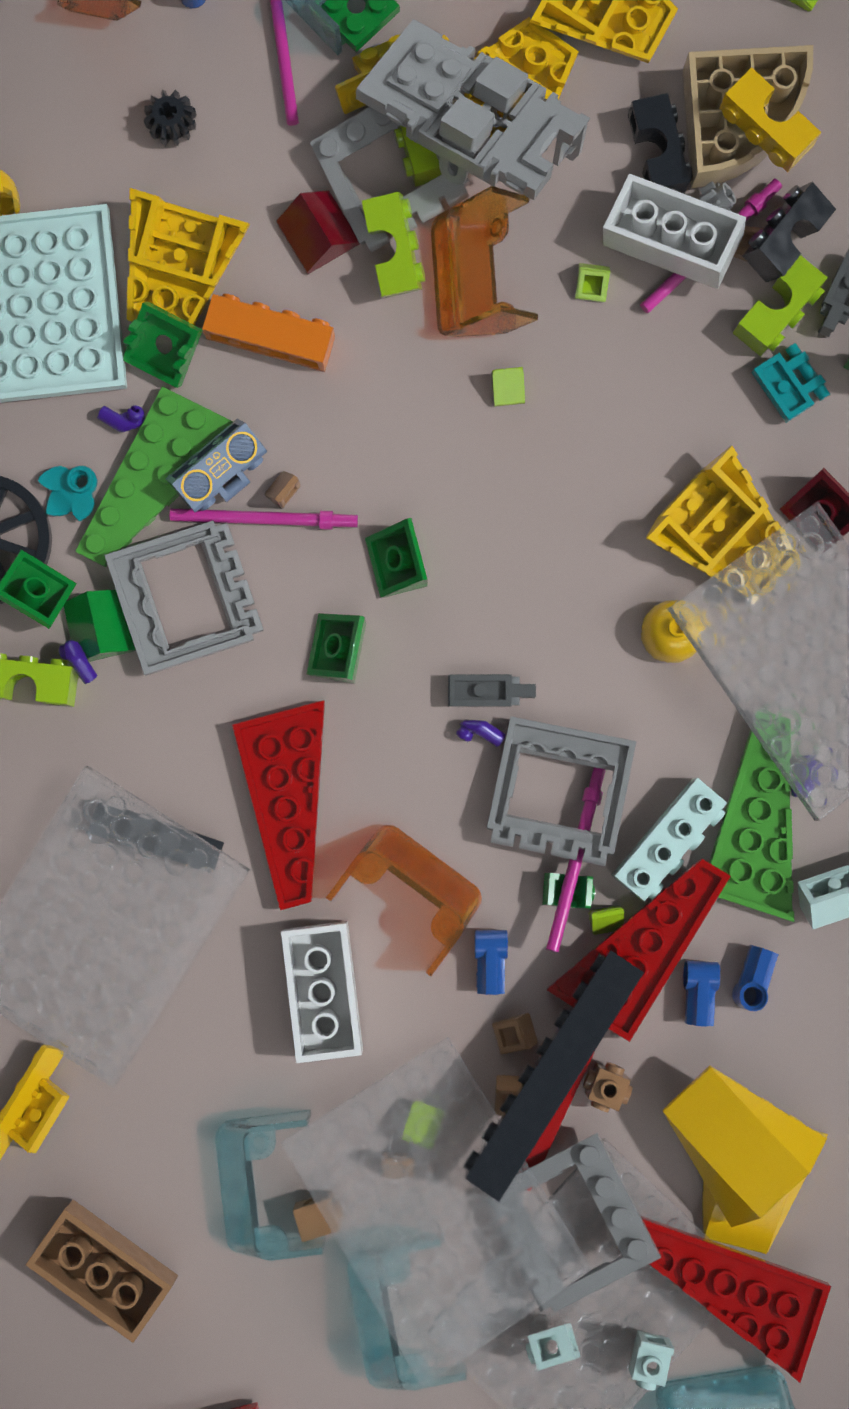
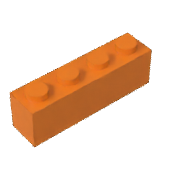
(269, 331)

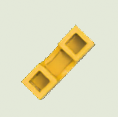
(782, 141)

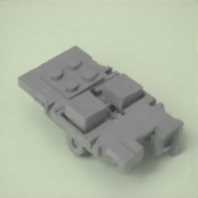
(424, 87)

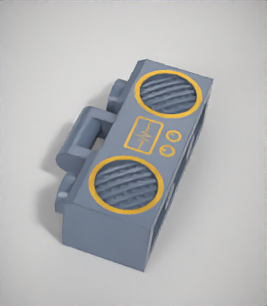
(216, 464)

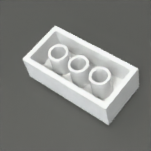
(673, 231)
(322, 992)

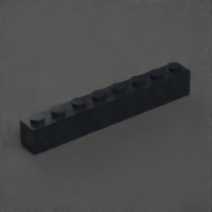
(552, 1075)

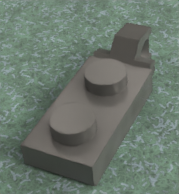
(836, 301)
(487, 690)

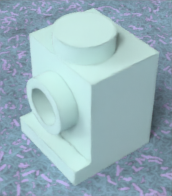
(538, 1347)
(649, 1349)

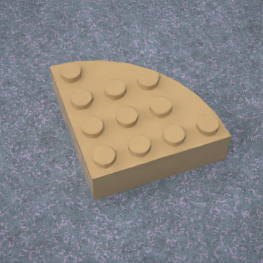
(716, 146)

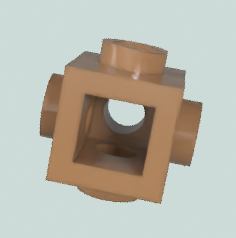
(600, 1077)

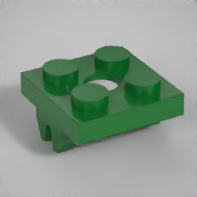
(360, 27)
(142, 348)

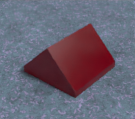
(316, 229)
(830, 495)

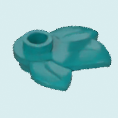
(66, 494)

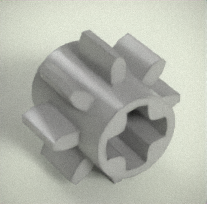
(718, 195)

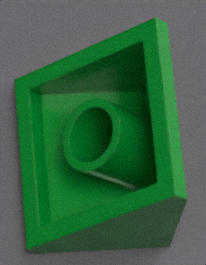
(396, 559)
(35, 589)
(98, 624)
(337, 647)

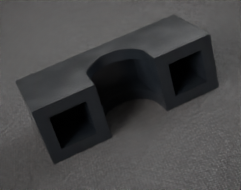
(655, 121)
(771, 248)

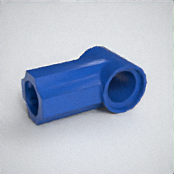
(491, 952)
(756, 974)
(701, 982)

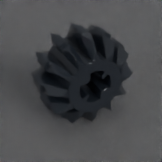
(169, 106)

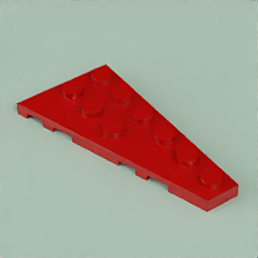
(283, 777)
(652, 942)
(753, 1297)

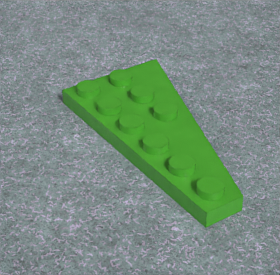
(139, 490)
(757, 836)

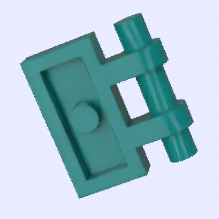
(783, 386)

